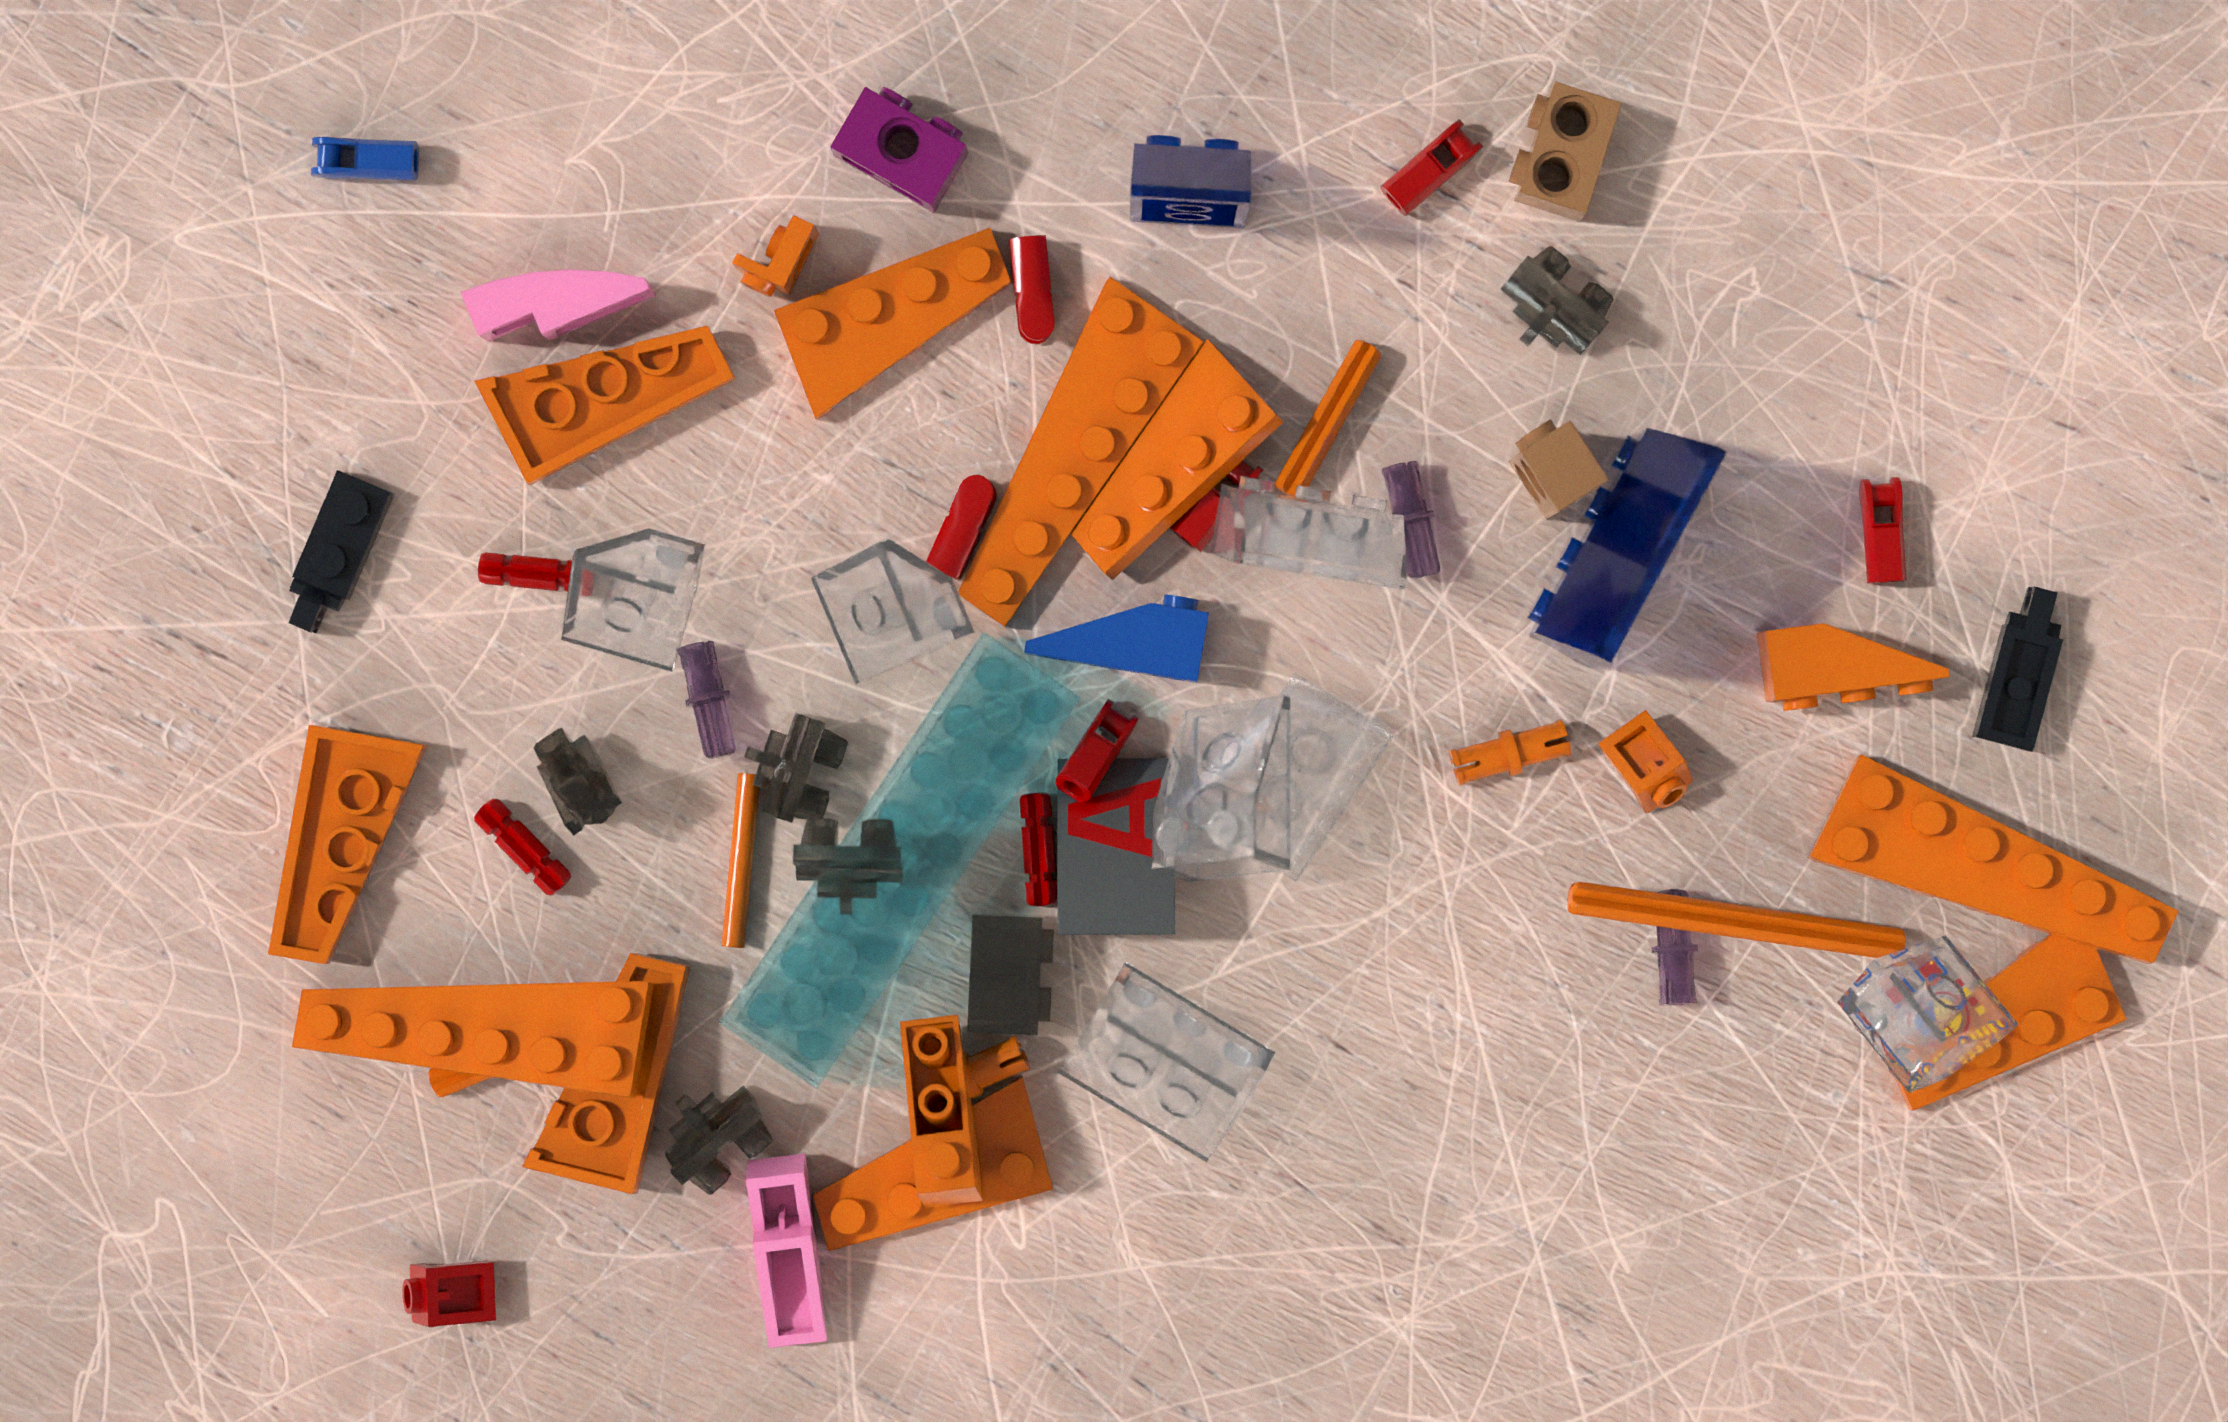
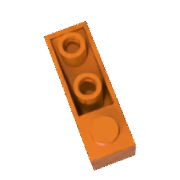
(1826, 660)
(940, 1112)

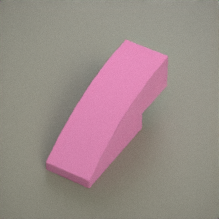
(552, 299)
(786, 1250)

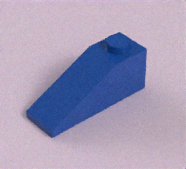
(1141, 640)

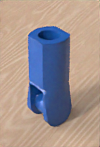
(372, 159)

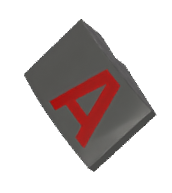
(1107, 856)

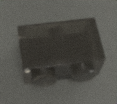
(1007, 974)

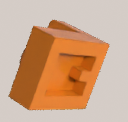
(788, 254)
(1647, 762)

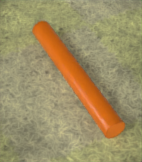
(740, 862)

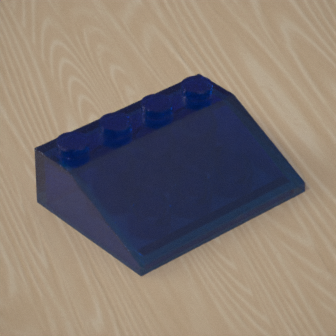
(1624, 545)

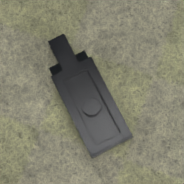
(337, 548)
(2021, 674)

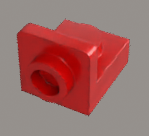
(450, 1293)

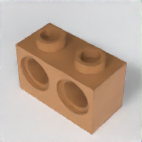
(1576, 155)
(1556, 467)

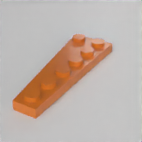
(1096, 413)
(1944, 850)
(530, 1033)

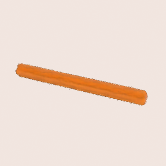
(1734, 920)

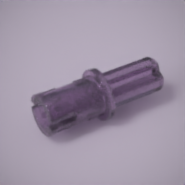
(1408, 499)
(707, 698)
(1675, 962)

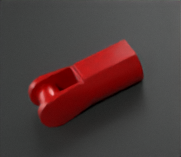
(1425, 173)
(1032, 287)
(1198, 522)
(962, 526)
(1883, 541)
(1094, 753)

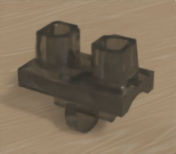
(1552, 307)
(805, 744)
(576, 780)
(848, 870)
(710, 1129)

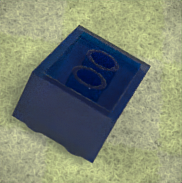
(1190, 183)

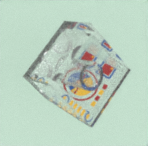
(1925, 1012)

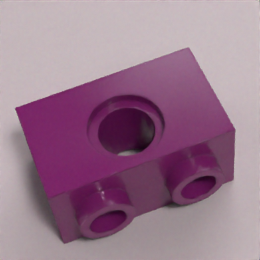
(919, 178)

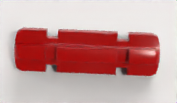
(524, 571)
(522, 847)
(1038, 849)

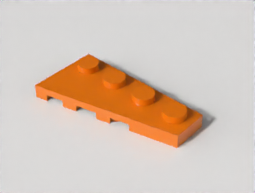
(876, 320)
(588, 402)
(1183, 452)
(338, 826)
(2055, 996)
(606, 1135)
(883, 1196)

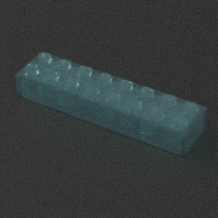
(943, 806)

